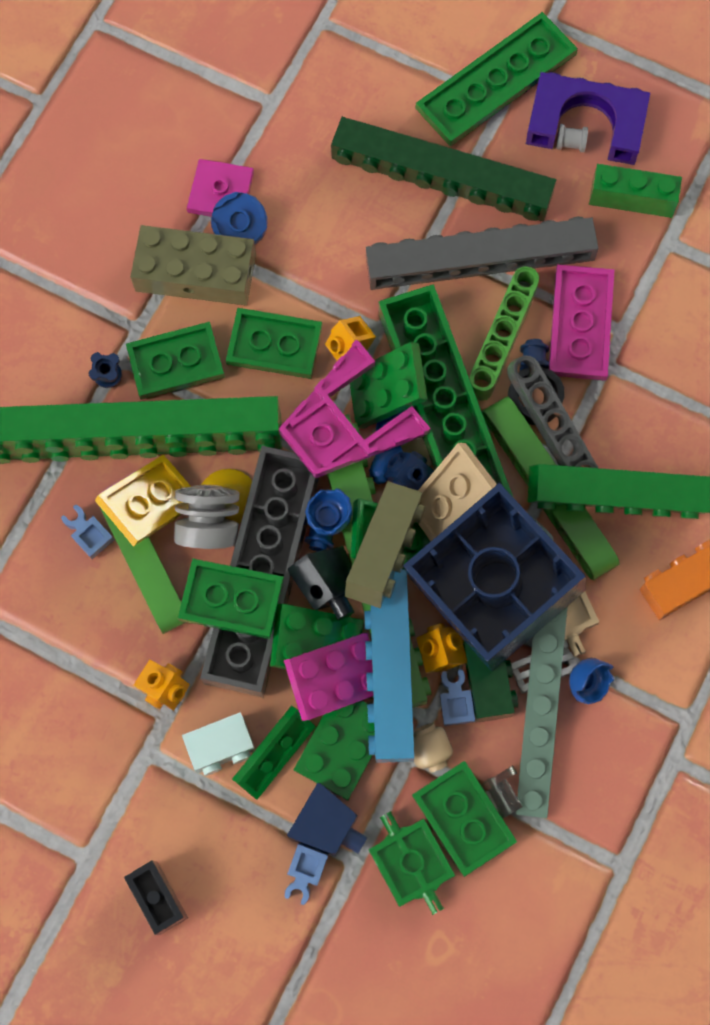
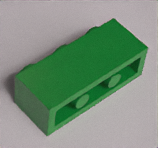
(635, 190)

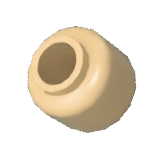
(431, 747)

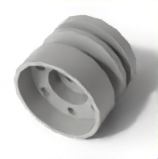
(207, 512)

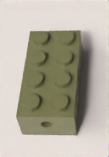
(193, 265)

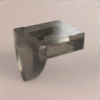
(501, 793)

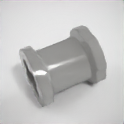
(572, 138)

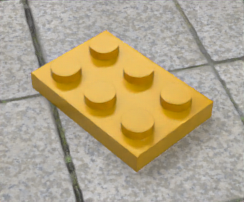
(144, 500)

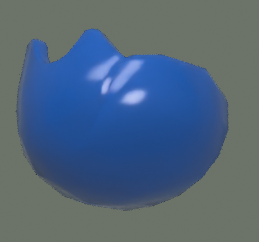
(329, 512)
(590, 680)

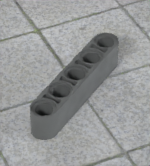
(541, 412)

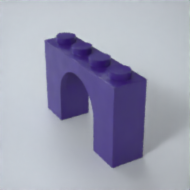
(622, 106)

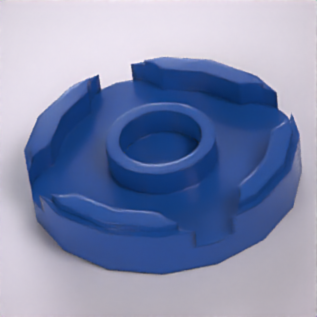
(240, 216)

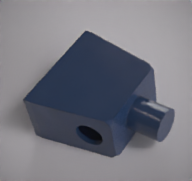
(326, 824)

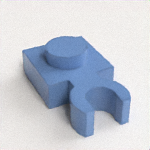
(89, 534)
(456, 704)
(306, 868)

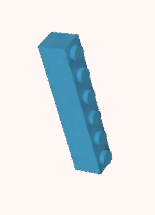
(390, 677)

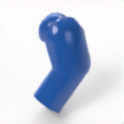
(379, 464)

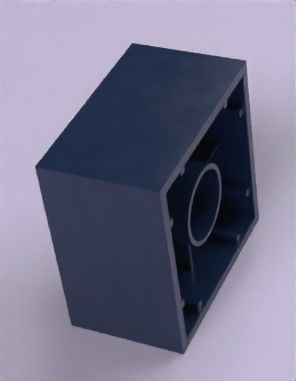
(496, 576)

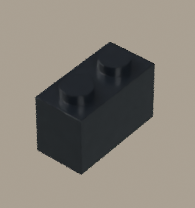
(156, 897)

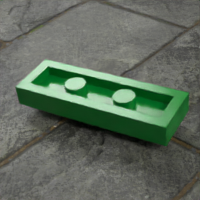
(273, 753)

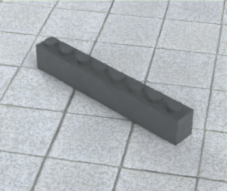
(481, 253)

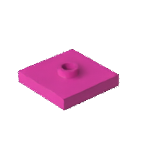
(213, 182)

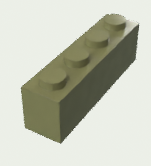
(384, 545)

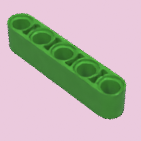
(504, 320)
(150, 578)

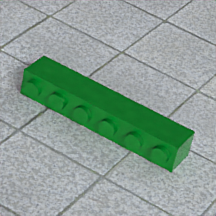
(618, 490)

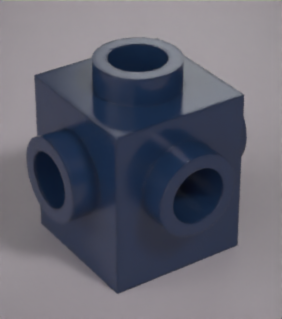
(408, 470)

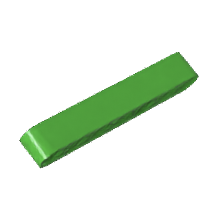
(525, 450)

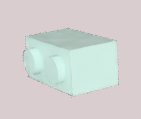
(219, 744)

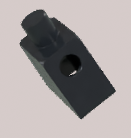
(323, 580)

